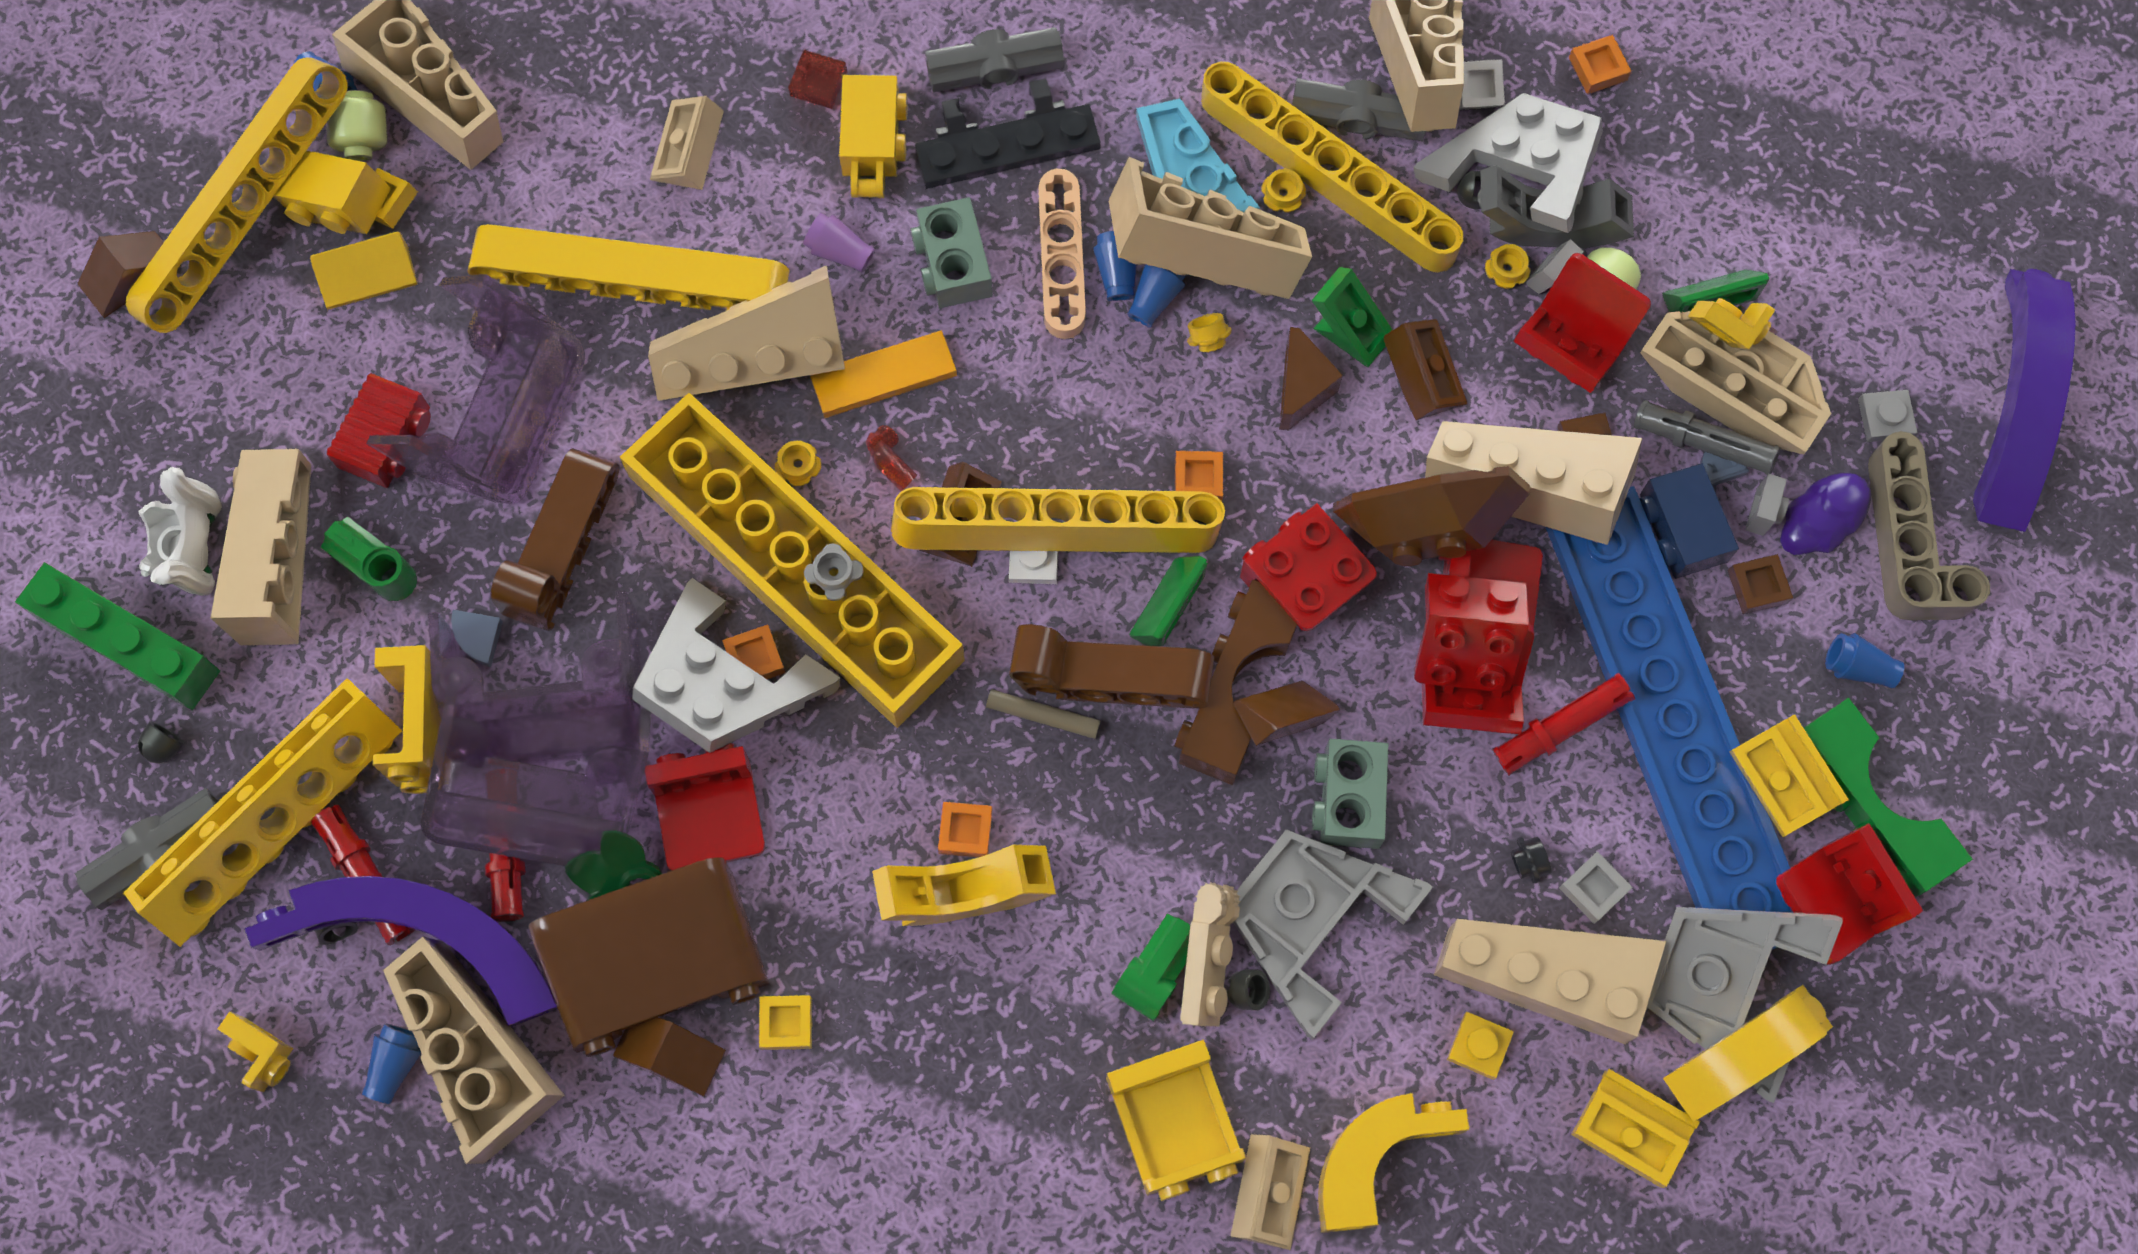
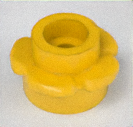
(1286, 180)
(1508, 255)
(1208, 332)
(793, 452)

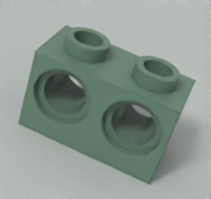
(959, 253)
(1363, 795)

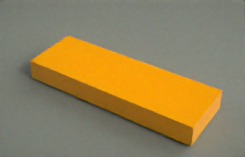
(884, 374)

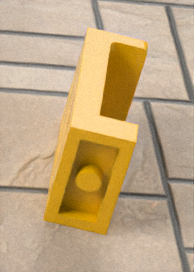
(410, 672)
(1175, 1120)

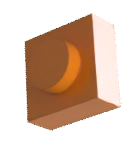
(1599, 64)
(1199, 472)
(757, 651)
(965, 829)

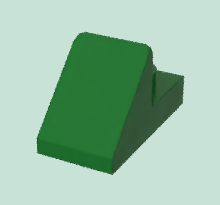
(1351, 317)

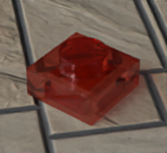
(817, 79)

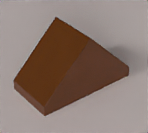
(116, 267)
(1307, 379)
(671, 1054)

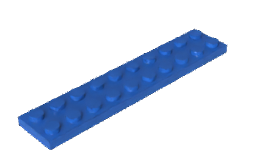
(1676, 717)

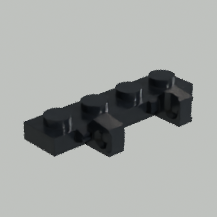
(1040, 137)

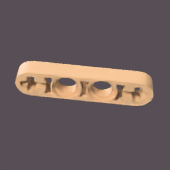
(1064, 253)

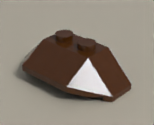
(1435, 513)

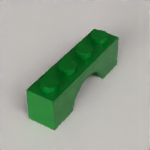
(118, 636)
(1919, 849)

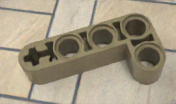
(1916, 529)

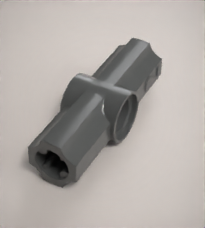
(994, 59)
(1354, 108)
(140, 848)

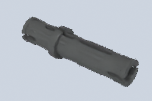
(1706, 437)

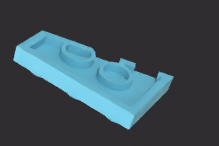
(1182, 148)

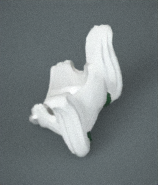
(180, 534)

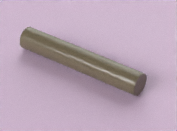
(1043, 714)

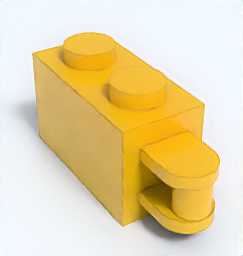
(870, 131)
(333, 193)

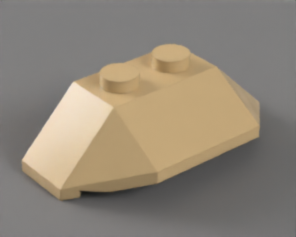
(1754, 391)

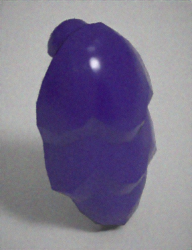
(1826, 514)

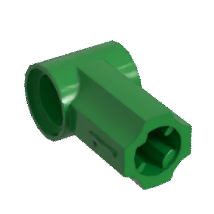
(369, 559)
(1153, 975)

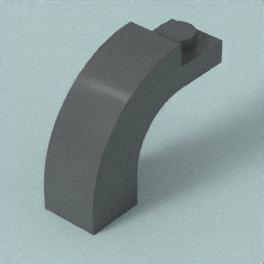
(1599, 219)

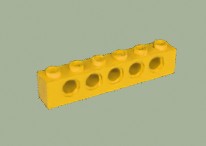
(236, 817)

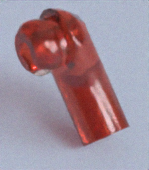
(886, 460)

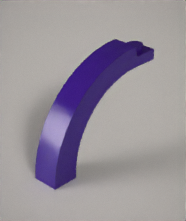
(2033, 399)
(476, 936)

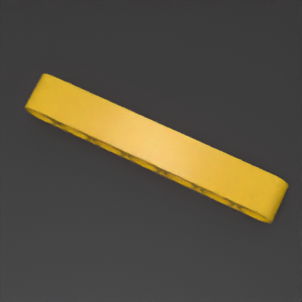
(1338, 186)
(215, 199)
(621, 268)
(1038, 532)

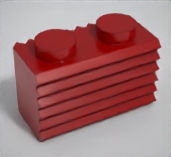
(378, 410)

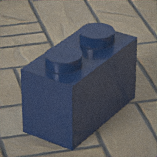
(1688, 521)

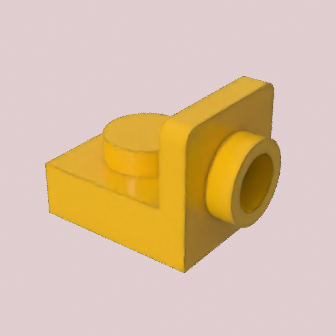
(1723, 321)
(253, 1041)

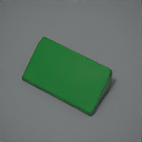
(1733, 288)
(1169, 601)

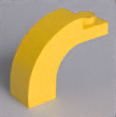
(964, 888)
(1749, 1053)
(1349, 1169)

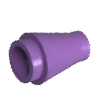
(836, 242)

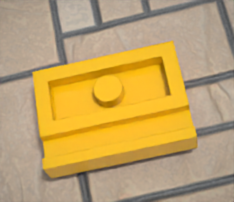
(1788, 775)
(1635, 1128)

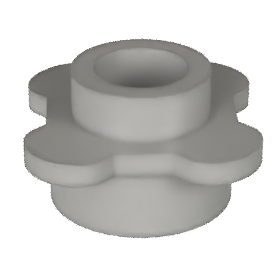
(830, 558)

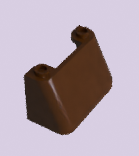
(648, 952)

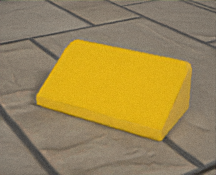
(363, 270)

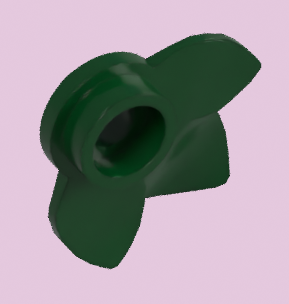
(613, 867)

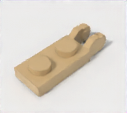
(1208, 955)

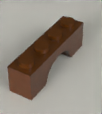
(1218, 736)

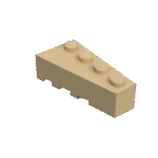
(1423, 57)
(415, 73)
(1204, 235)
(753, 342)
(1572, 476)
(264, 549)
(1562, 974)
(477, 1061)

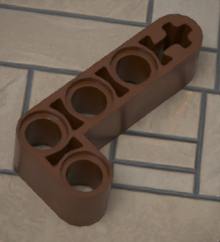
(557, 542)
(1109, 672)

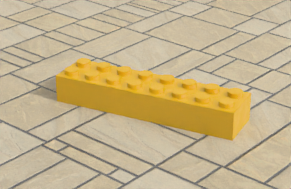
(767, 539)

